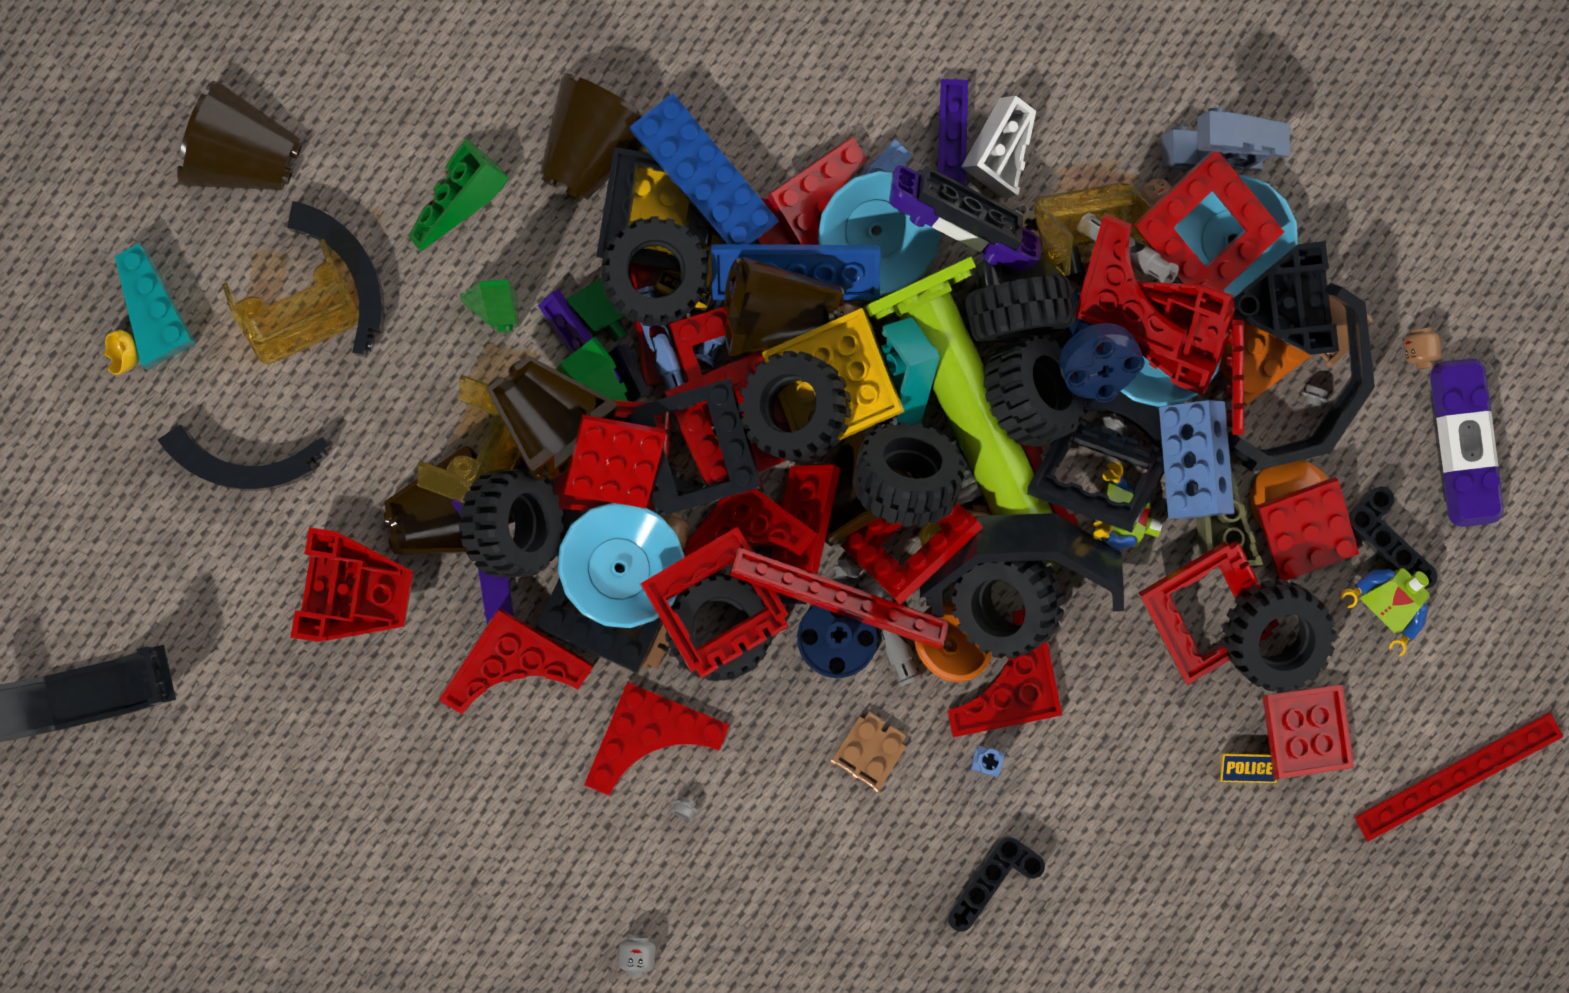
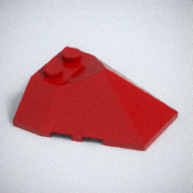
(1205, 316)
(349, 590)

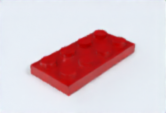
(809, 499)

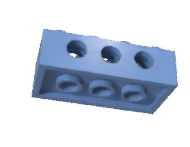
(1196, 459)

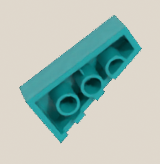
(152, 312)
(911, 367)

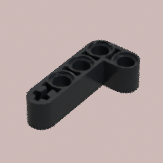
(989, 274)
(1394, 543)
(990, 886)

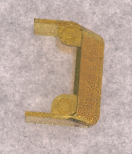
(1061, 212)
(299, 319)
(496, 453)

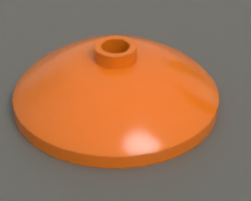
(1282, 480)
(962, 659)

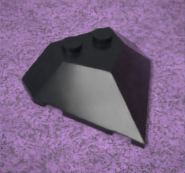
(1292, 301)

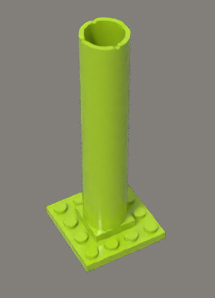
(959, 384)

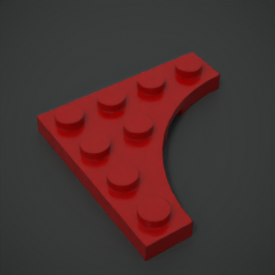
(807, 193)
(1115, 297)
(758, 520)
(510, 652)
(1019, 695)
(646, 724)

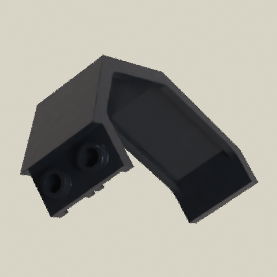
(1343, 409)
(1031, 539)
(85, 694)

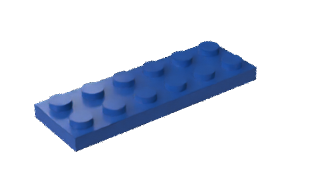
(703, 173)
(842, 265)

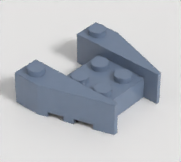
(1238, 137)

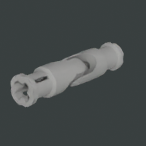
(1145, 260)
(897, 647)

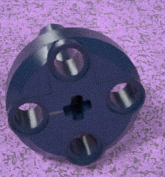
(1099, 359)
(826, 648)

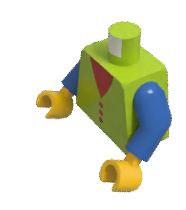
(1121, 491)
(1396, 600)

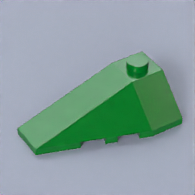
(468, 187)
(494, 303)
(594, 369)

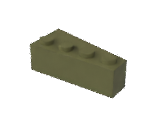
(1229, 529)

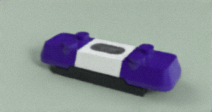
(965, 216)
(1466, 442)

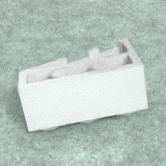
(1001, 146)

